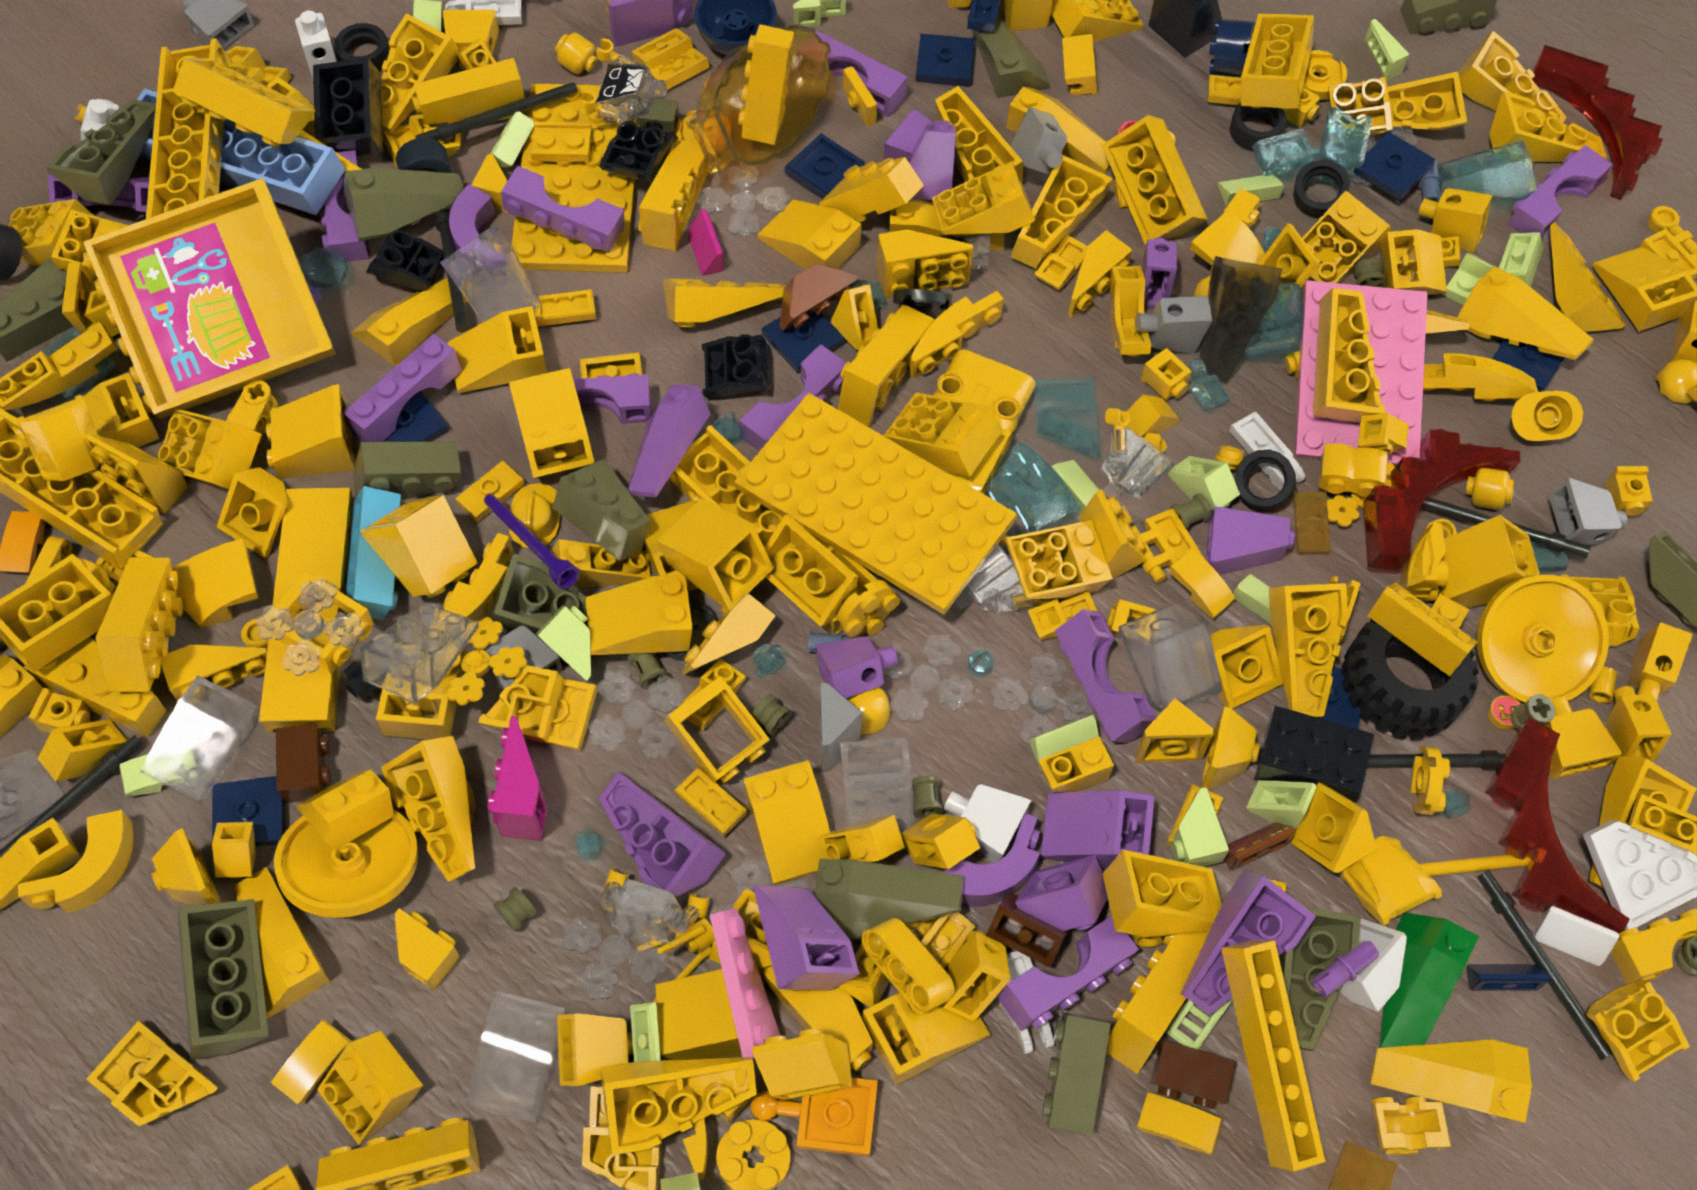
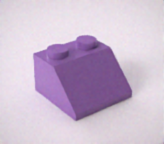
(1065, 894)

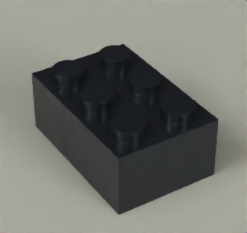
(348, 106)
(1314, 751)

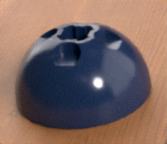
(732, 22)

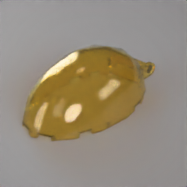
(720, 103)

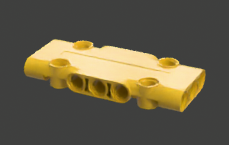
(989, 384)

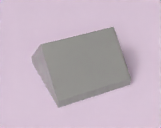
(838, 724)

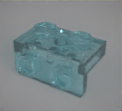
(1344, 139)
(1284, 152)

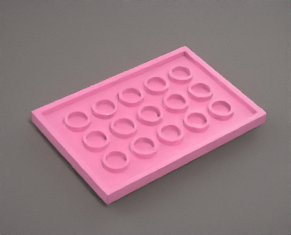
(1398, 342)

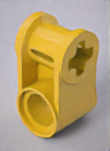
(254, 407)

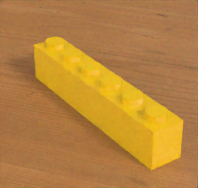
(1273, 1055)

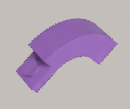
(470, 215)
(992, 882)

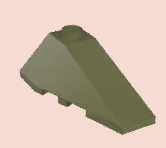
(1009, 61)
(104, 160)
(392, 198)
(531, 597)
(870, 893)
(1324, 939)

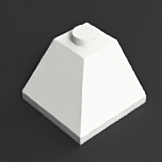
(1381, 977)

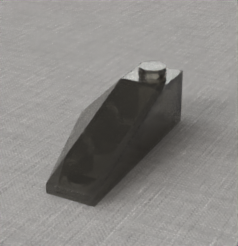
(1238, 301)

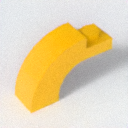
(1126, 301)

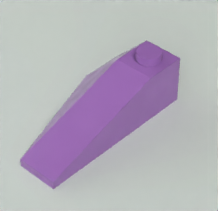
(667, 438)
(661, 843)
(1250, 911)

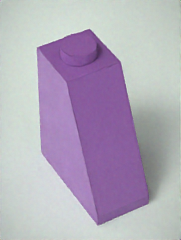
(934, 159)
(1246, 539)

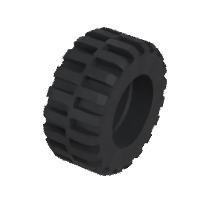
(1391, 701)

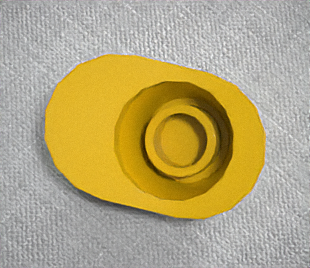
(1546, 415)
(535, 510)

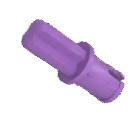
(1345, 968)

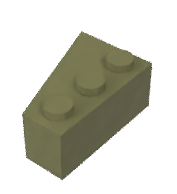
(1445, 14)
(33, 312)
(408, 467)
(1076, 1072)

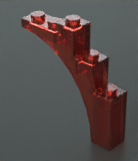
(1607, 109)
(1393, 509)
(1549, 875)

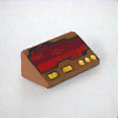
(1258, 844)

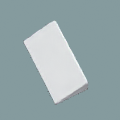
(1575, 935)

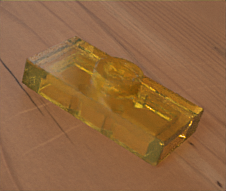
(1311, 523)

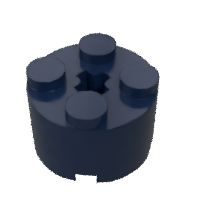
(1230, 47)

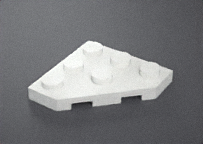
(1641, 871)

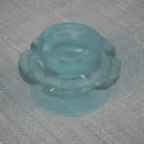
(1456, 803)
(587, 844)

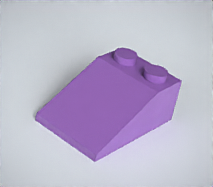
(646, 18)

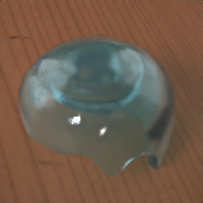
(324, 269)

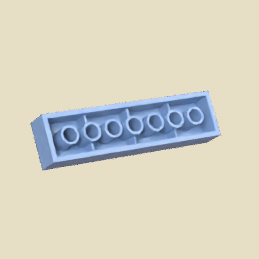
(295, 173)

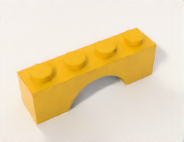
(1649, 952)

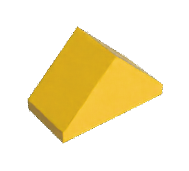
(491, 181)
(856, 316)
(1151, 415)

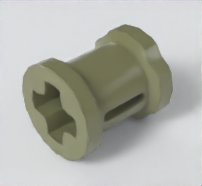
(1193, 510)
(646, 668)
(1536, 707)
(926, 796)

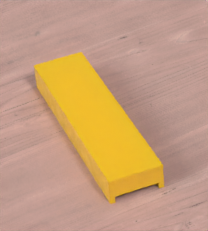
(185, 139)
(710, 473)
(85, 508)
(318, 541)

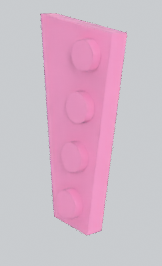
(743, 982)

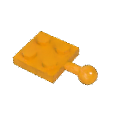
(830, 1120)

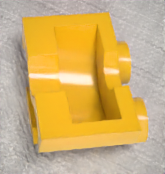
(1409, 1126)

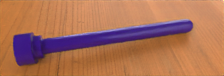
(561, 571)

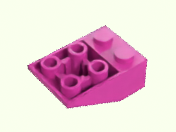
(518, 799)

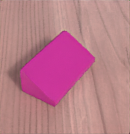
(705, 244)

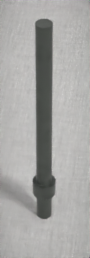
(446, 131)
(443, 227)
(1556, 542)
(1486, 760)
(109, 764)
(1504, 904)

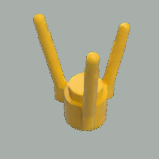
(696, 938)

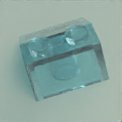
(1496, 172)

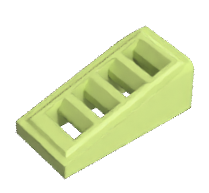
(1385, 50)
(1210, 1022)

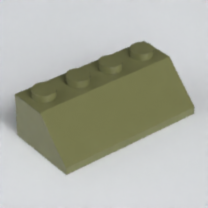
(222, 977)

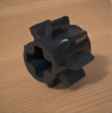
(356, 685)

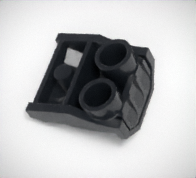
(637, 151)
(407, 261)
(737, 366)

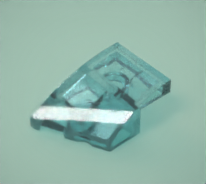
(1280, 326)
(1068, 413)
(1032, 489)

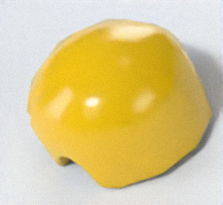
(1676, 379)
(874, 709)

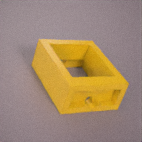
(331, 655)
(738, 711)

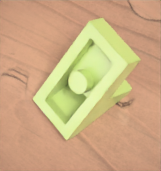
(1464, 280)

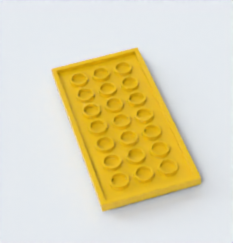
(574, 186)
(876, 502)

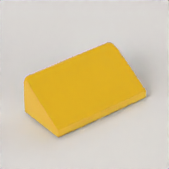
(611, 365)
(870, 982)

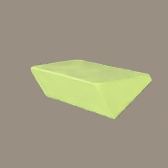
(512, 139)
(1262, 186)
(1522, 255)
(1076, 481)
(1254, 596)
(1064, 737)
(645, 1032)

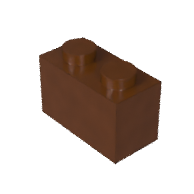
(301, 762)
(1026, 932)
(1192, 1073)

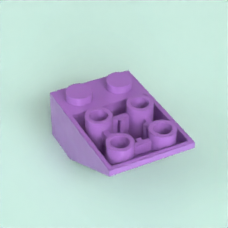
(1096, 825)
(803, 940)

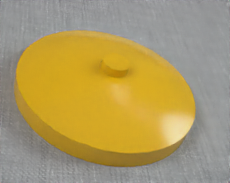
(1542, 638)
(347, 879)

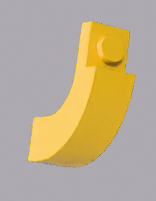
(95, 873)

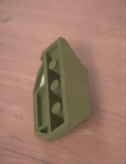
(1674, 575)

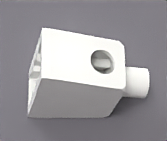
(314, 35)
(994, 816)

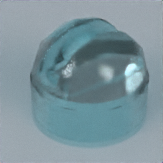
(984, 667)

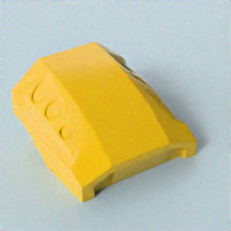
(1364, 99)
(59, 440)
(1425, 569)
(1617, 604)
(1389, 881)
(1637, 1027)

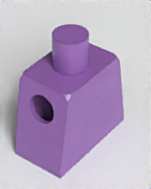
(906, 136)
(1159, 261)
(854, 665)

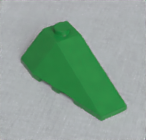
(1431, 967)

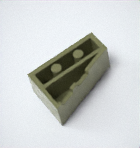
(602, 509)

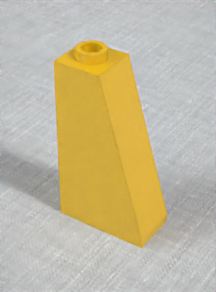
(469, 92)
(829, 1011)

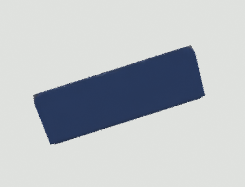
(1506, 977)

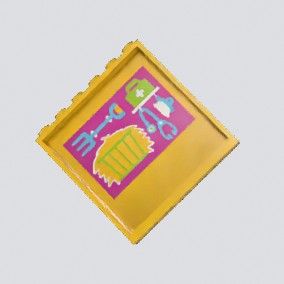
(208, 298)

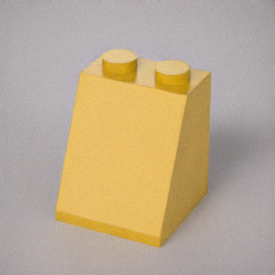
(311, 436)
(422, 545)
(716, 552)
(1486, 560)
(696, 1018)

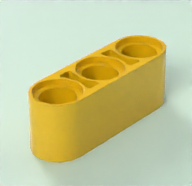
(908, 965)

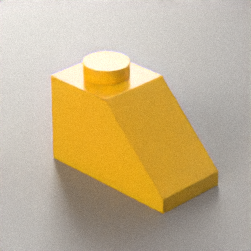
(78, 748)

